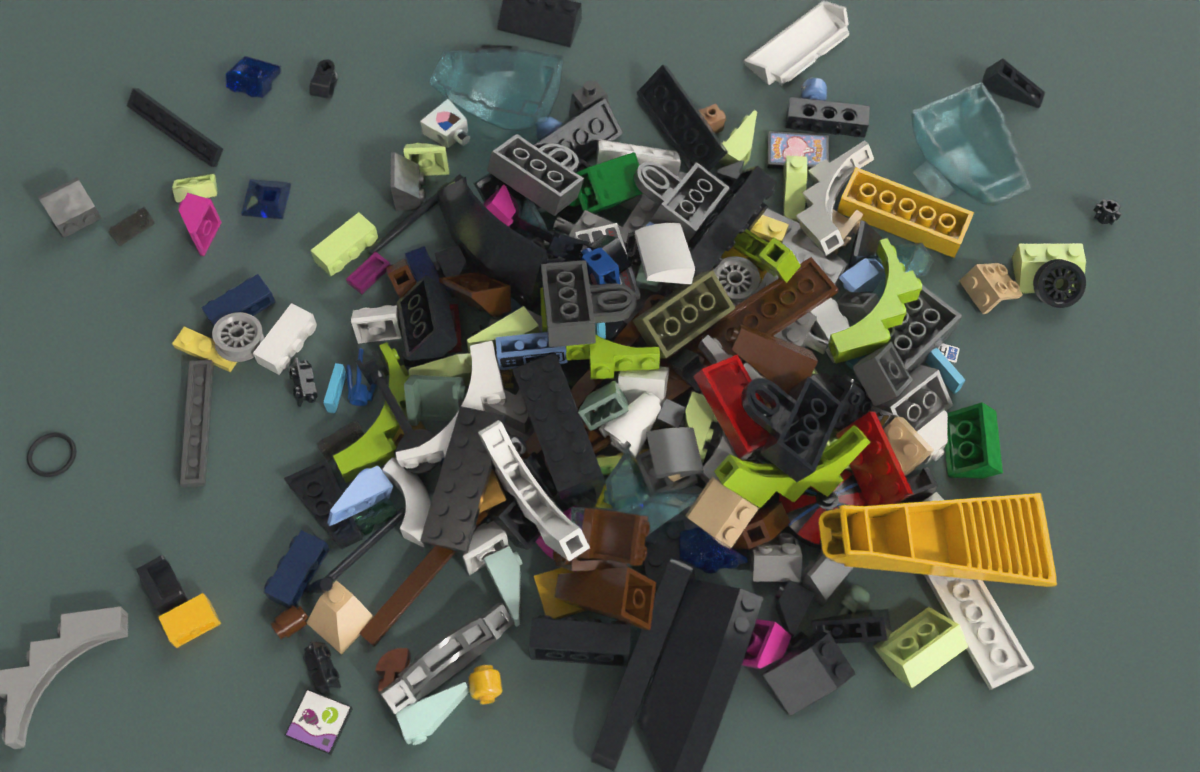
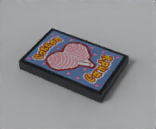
(785, 144)

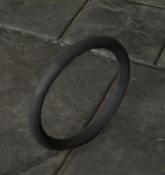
(63, 469)

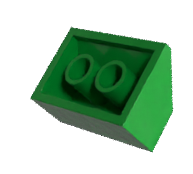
(973, 443)

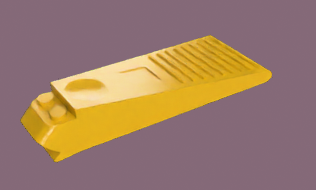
(950, 538)

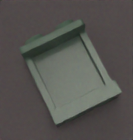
(433, 398)

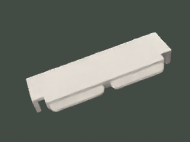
(800, 44)

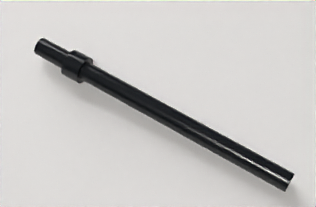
(408, 220)

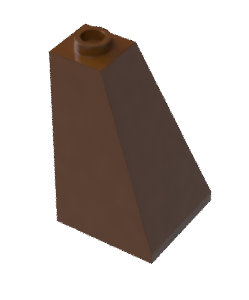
(773, 357)
(610, 593)

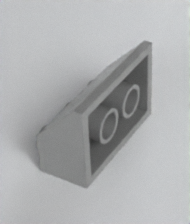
(920, 399)

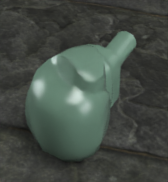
(855, 600)

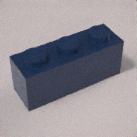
(248, 298)
(296, 569)

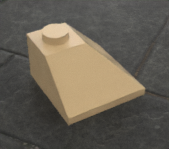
(339, 617)

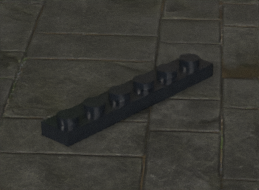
(175, 127)

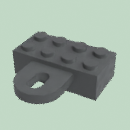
(537, 173)
(683, 200)
(576, 306)

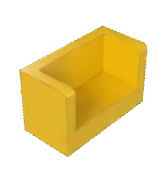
(189, 620)

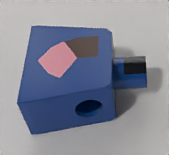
(600, 265)

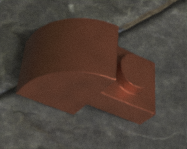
(392, 664)

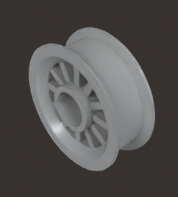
(742, 271)
(237, 336)

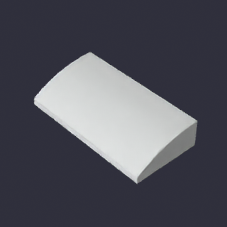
(610, 150)
(665, 253)

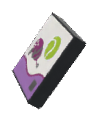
(318, 722)

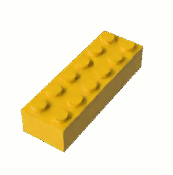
(905, 212)

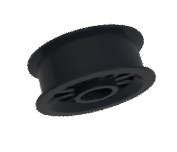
(1071, 298)

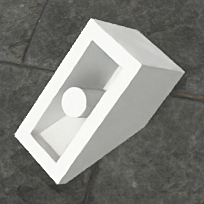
(935, 435)

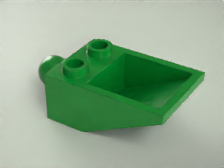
(608, 184)

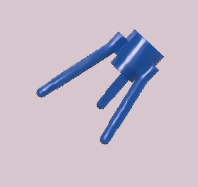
(358, 394)

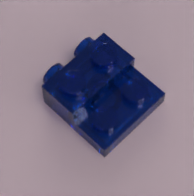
(252, 77)

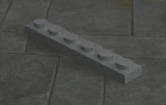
(197, 424)

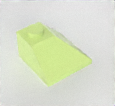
(430, 157)

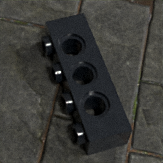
(827, 117)

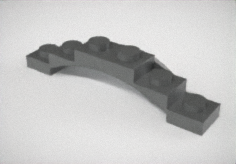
(446, 657)

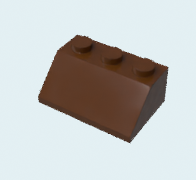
(480, 291)

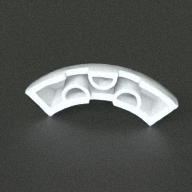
(416, 499)

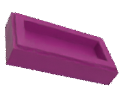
(368, 273)

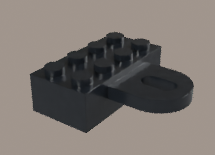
(796, 423)

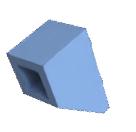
(863, 276)

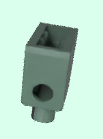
(608, 404)

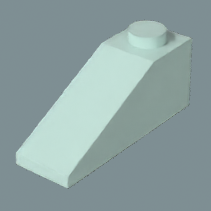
(506, 575)
(425, 716)

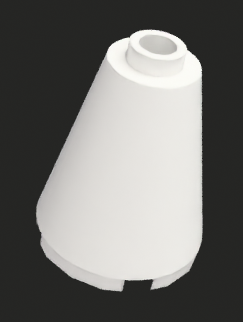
(630, 428)

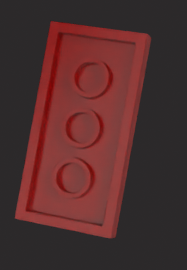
(877, 465)

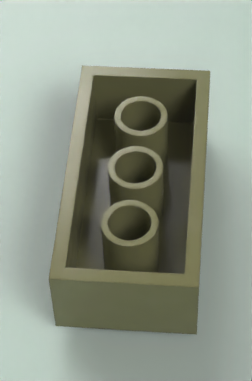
(684, 314)

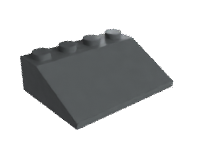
(924, 328)

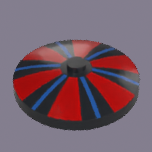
(807, 509)

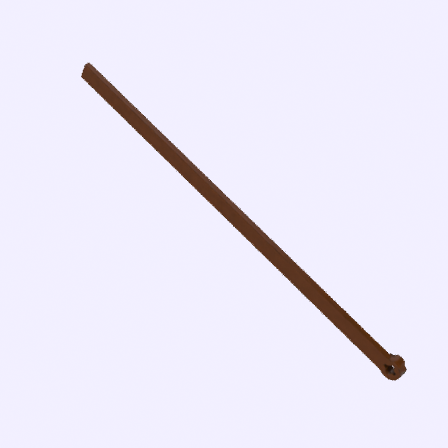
(440, 556)

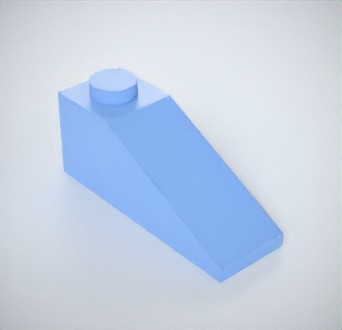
(364, 492)

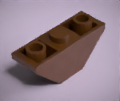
(401, 277)
(763, 526)

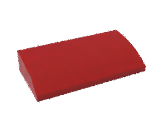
(723, 388)

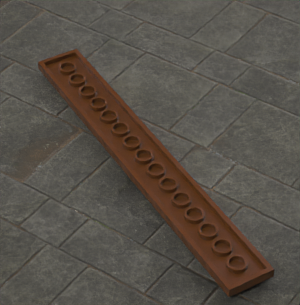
(765, 311)

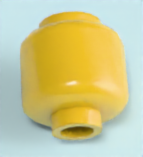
(485, 684)

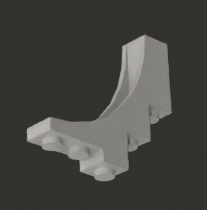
(714, 353)
(46, 658)

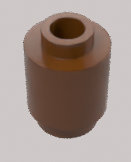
(289, 622)

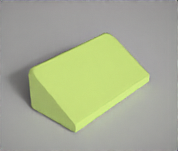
(201, 185)

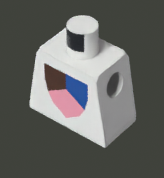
(446, 125)

